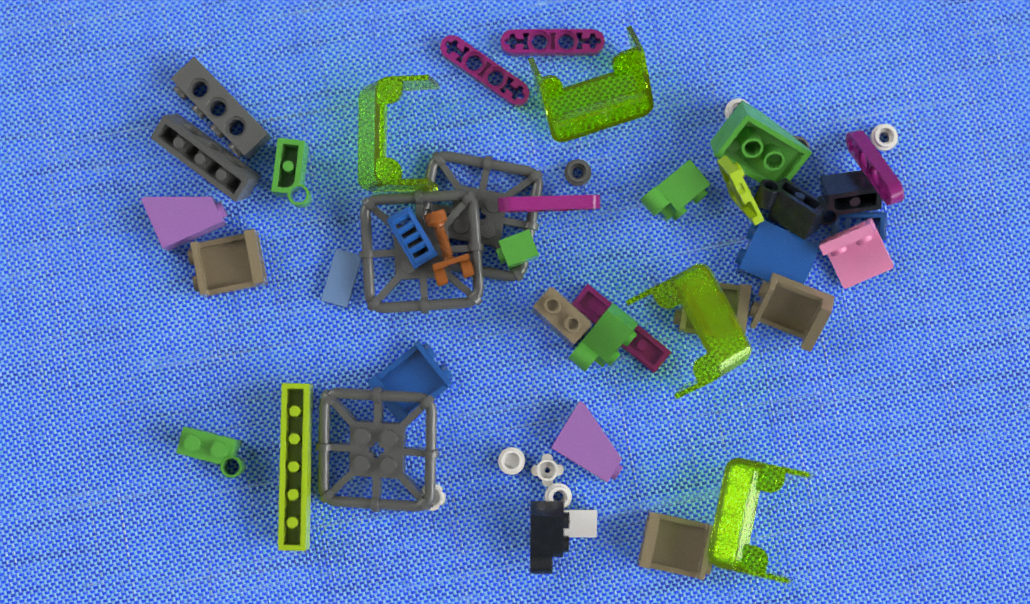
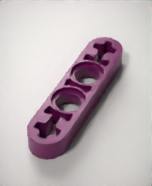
(552, 37)
(482, 74)
(874, 167)
(549, 203)

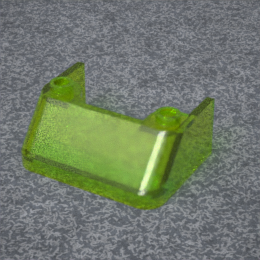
(597, 101)
(375, 170)
(711, 318)
(736, 516)

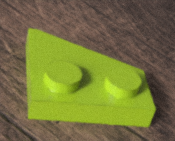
(739, 190)

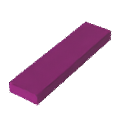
(642, 347)

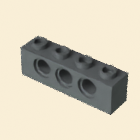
(195, 75)
(205, 157)

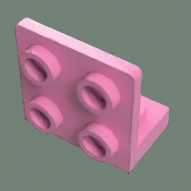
(857, 253)

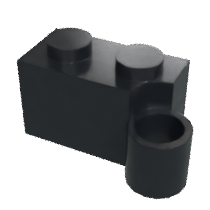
(847, 194)
(791, 206)
(547, 534)

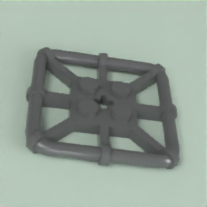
(492, 226)
(403, 266)
(390, 437)

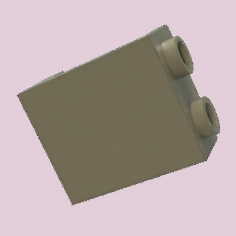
(228, 264)
(737, 296)
(792, 309)
(561, 316)
(676, 545)

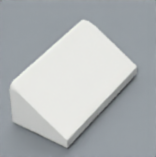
(582, 523)

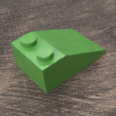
(759, 145)

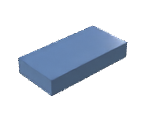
(341, 278)

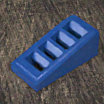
(880, 216)
(397, 218)

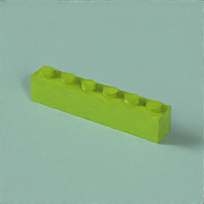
(295, 467)

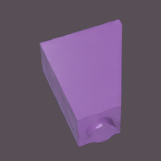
(183, 218)
(588, 445)

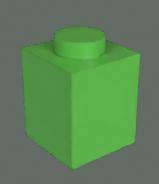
(517, 249)

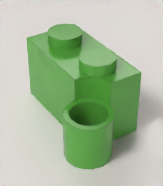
(291, 170)
(676, 192)
(605, 339)
(211, 448)

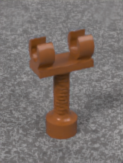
(436, 221)

